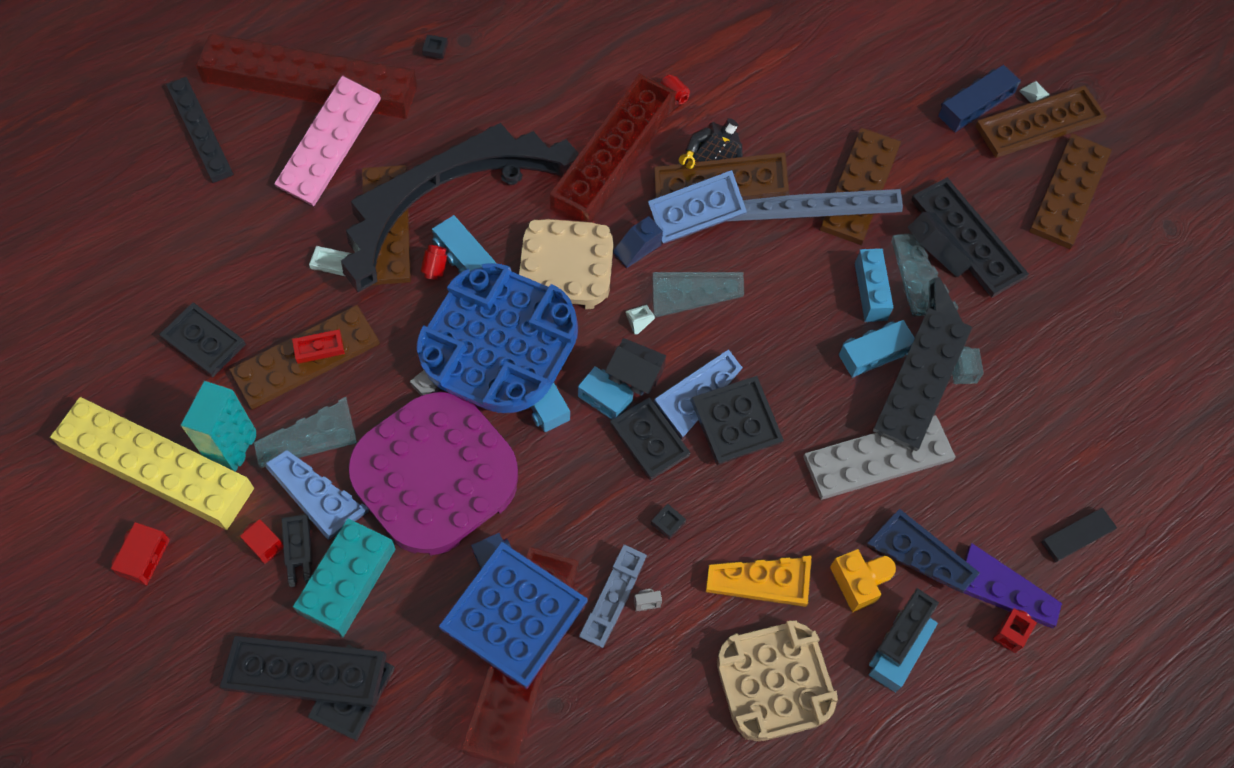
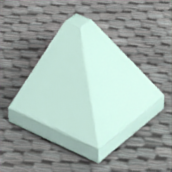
(1034, 92)
(639, 318)

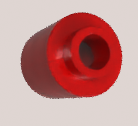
(675, 84)
(434, 262)

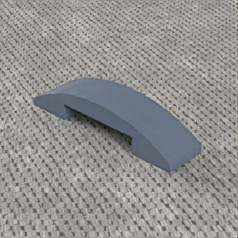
(614, 596)

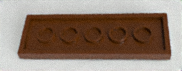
(1040, 121)
(865, 171)
(755, 175)
(1070, 191)
(394, 257)
(277, 370)

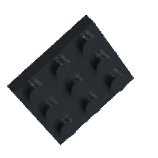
(736, 420)

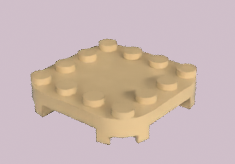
(570, 257)
(776, 681)

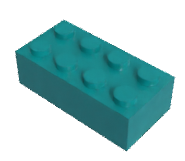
(219, 426)
(345, 577)

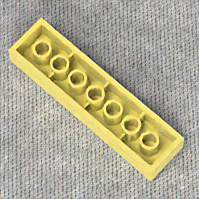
(153, 463)

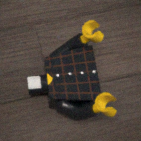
(713, 143)

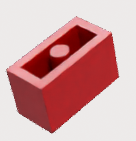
(140, 553)

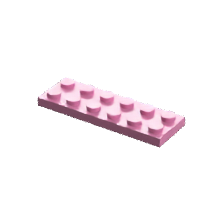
(327, 141)

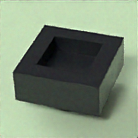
(435, 46)
(668, 521)

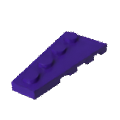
(1009, 590)

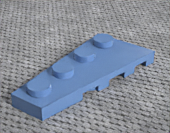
(676, 401)
(315, 494)

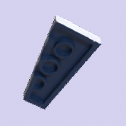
(920, 550)

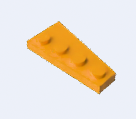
(771, 581)

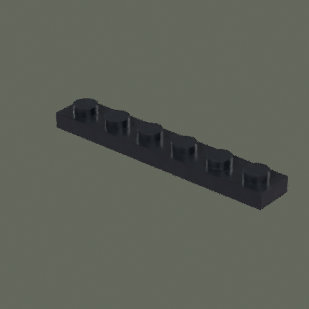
(200, 130)

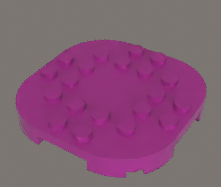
(433, 472)

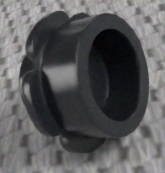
(509, 170)

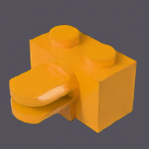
(860, 578)

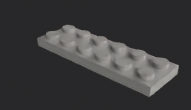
(874, 460)

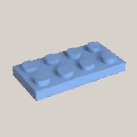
(698, 206)

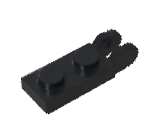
(297, 547)

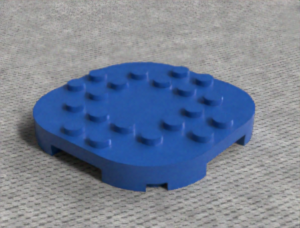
(498, 338)

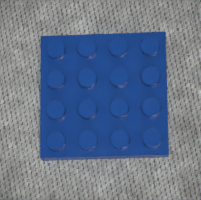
(513, 614)

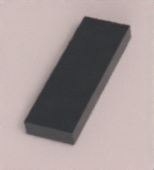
(1079, 535)
(907, 627)

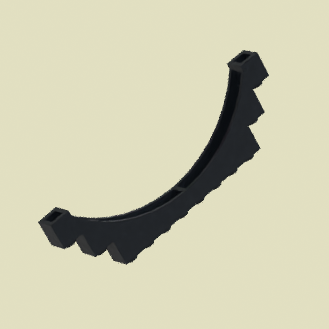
(388, 201)

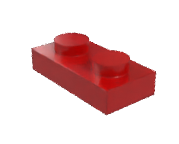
(318, 346)

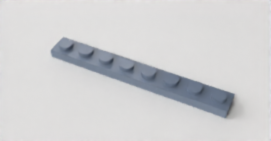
(823, 205)

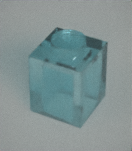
(969, 367)

